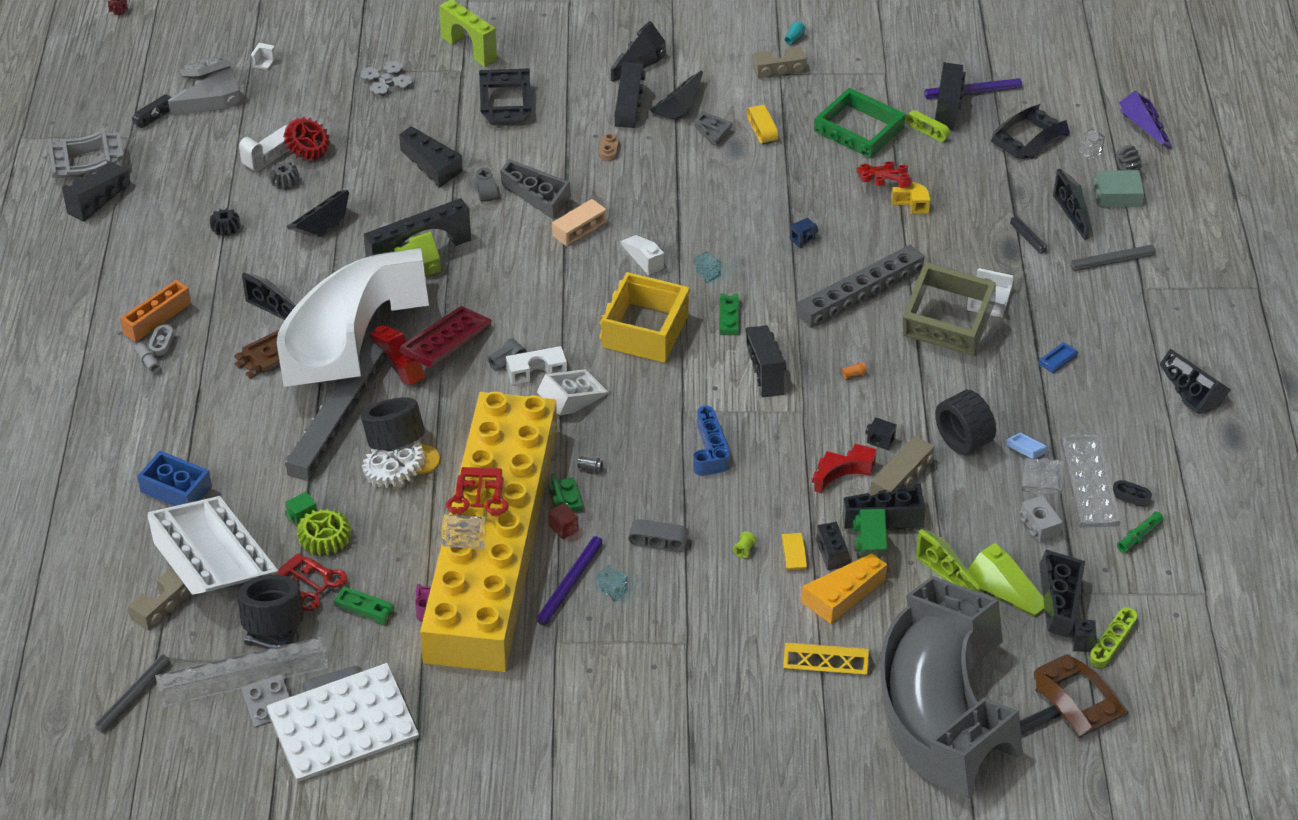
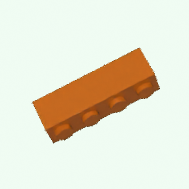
(155, 310)

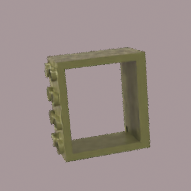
(944, 333)

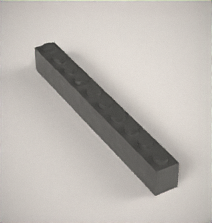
(334, 414)

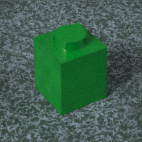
(299, 506)

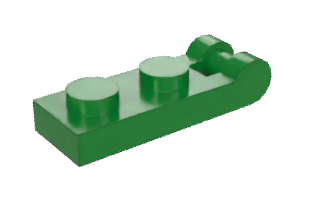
(729, 314)
(364, 605)

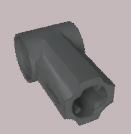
(498, 358)

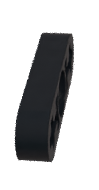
(144, 115)

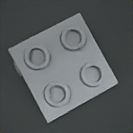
(260, 695)

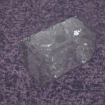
(463, 531)

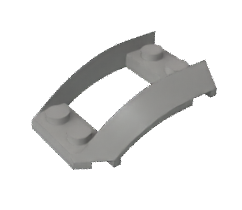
(59, 152)

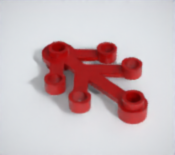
(887, 171)

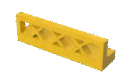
(828, 650)

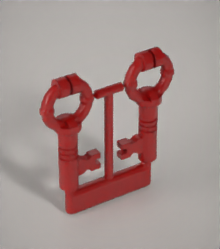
(497, 498)
(312, 565)

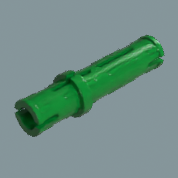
(1126, 543)

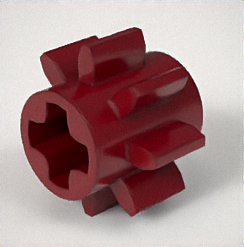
(117, 6)

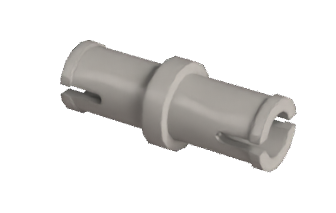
(147, 357)

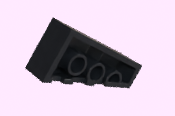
(629, 95)
(430, 156)
(95, 190)
(902, 507)
(1061, 590)

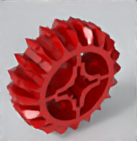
(305, 144)

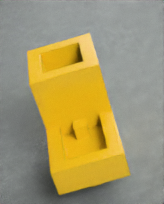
(915, 196)

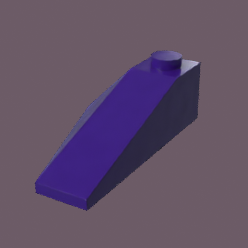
(1144, 114)

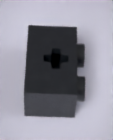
(832, 545)

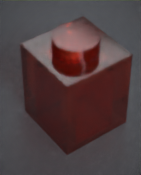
(563, 521)

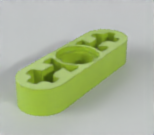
(937, 130)

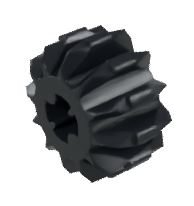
(224, 222)

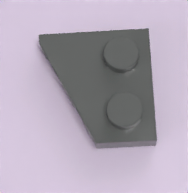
(712, 127)

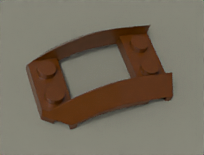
(1083, 721)

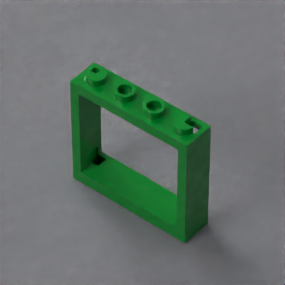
(867, 105)

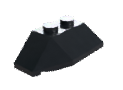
(322, 216)

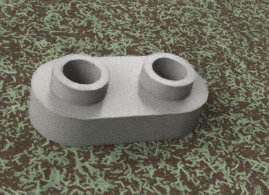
(161, 340)

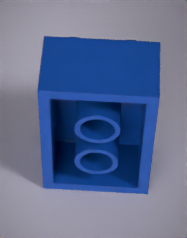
(174, 480)

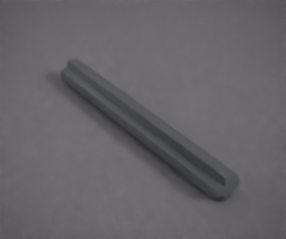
(1112, 257)
(132, 693)

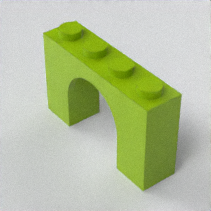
(483, 35)

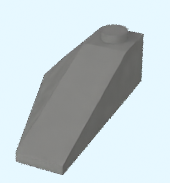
(212, 93)

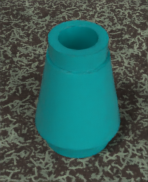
(795, 31)

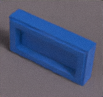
(1058, 357)

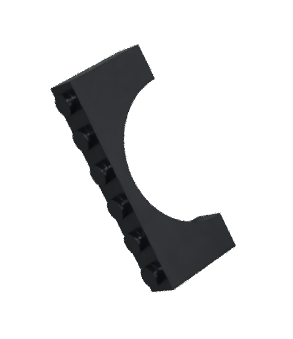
(449, 217)

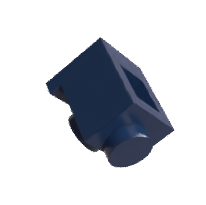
(803, 231)

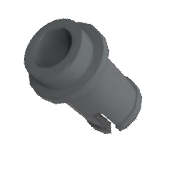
(590, 464)

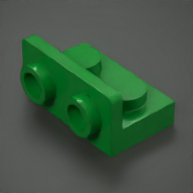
(565, 492)

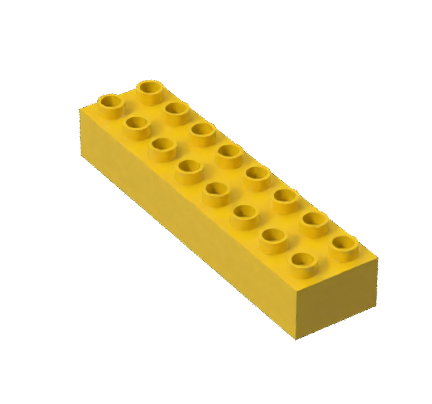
(481, 590)

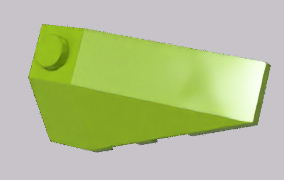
(429, 252)
(942, 559)
(1003, 578)

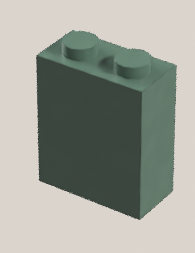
(1118, 188)

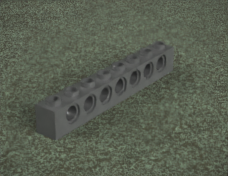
(860, 286)

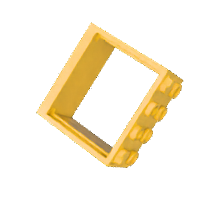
(649, 294)

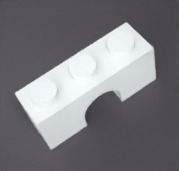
(549, 360)

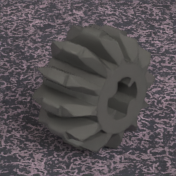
(1128, 158)
(284, 175)

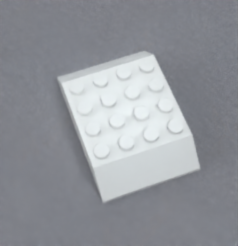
(208, 545)

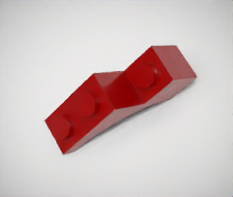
(390, 340)
(834, 465)

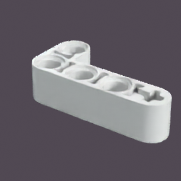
(261, 154)

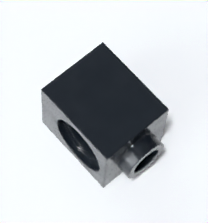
(881, 433)
(1084, 635)

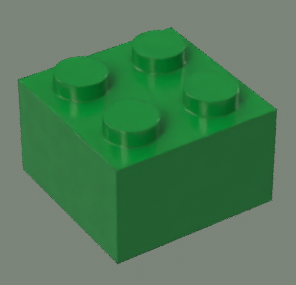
(870, 532)

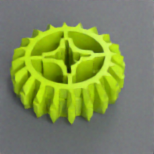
(325, 536)

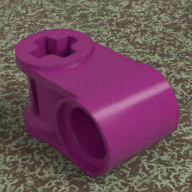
(421, 600)

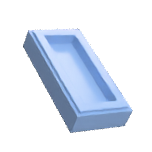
(1026, 445)

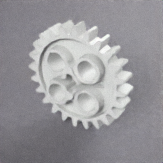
(393, 464)

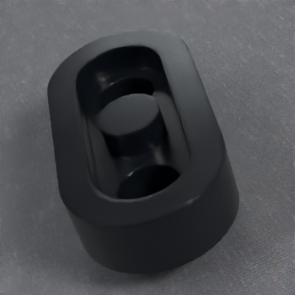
(1132, 493)

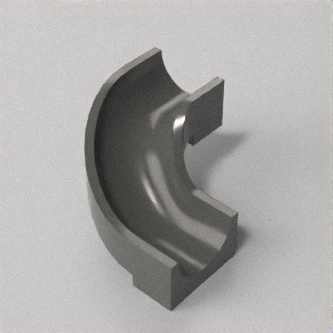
(928, 688)

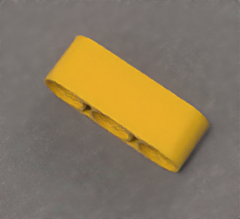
(762, 123)

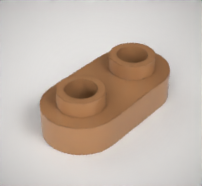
(608, 147)

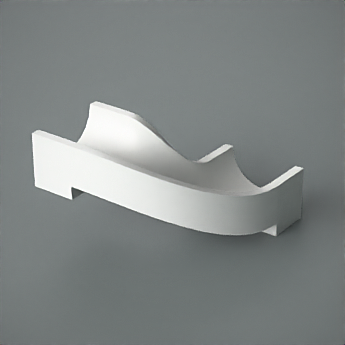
(328, 325)

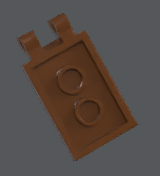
(260, 354)

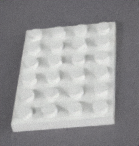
(342, 722)

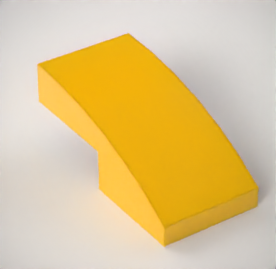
(794, 551)

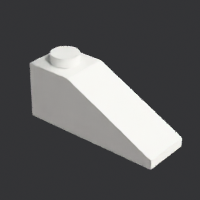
(645, 253)

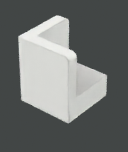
(263, 56)

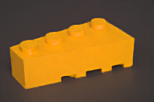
(843, 588)

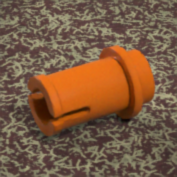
(854, 370)

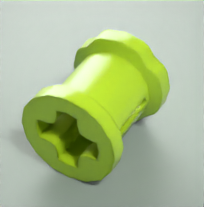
(743, 547)

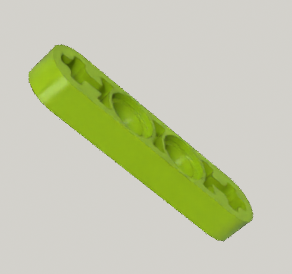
(1110, 636)

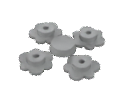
(386, 79)

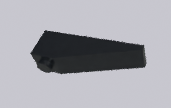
(646, 49)
(680, 99)
(1071, 200)
(266, 296)
(1195, 386)

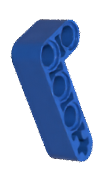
(716, 455)

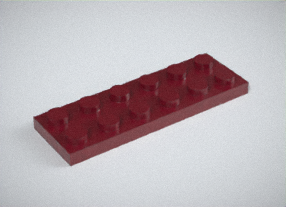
(445, 336)

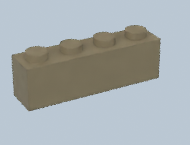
(904, 466)

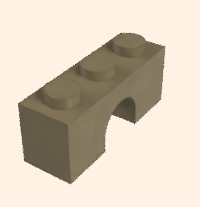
(769, 66)
(150, 611)

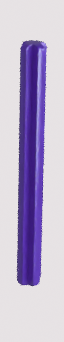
(980, 87)
(569, 580)

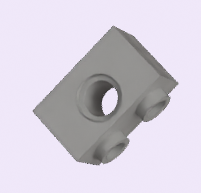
(1040, 519)

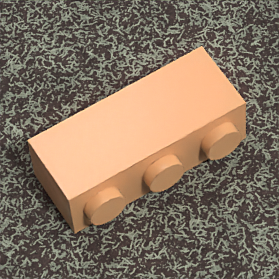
(579, 222)

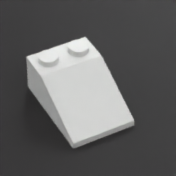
(571, 390)

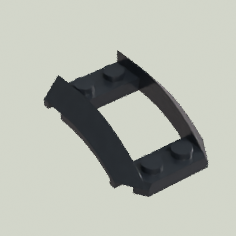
(505, 78)
(1051, 131)

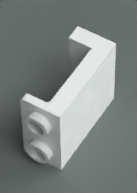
(1003, 290)

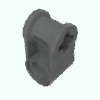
(486, 185)

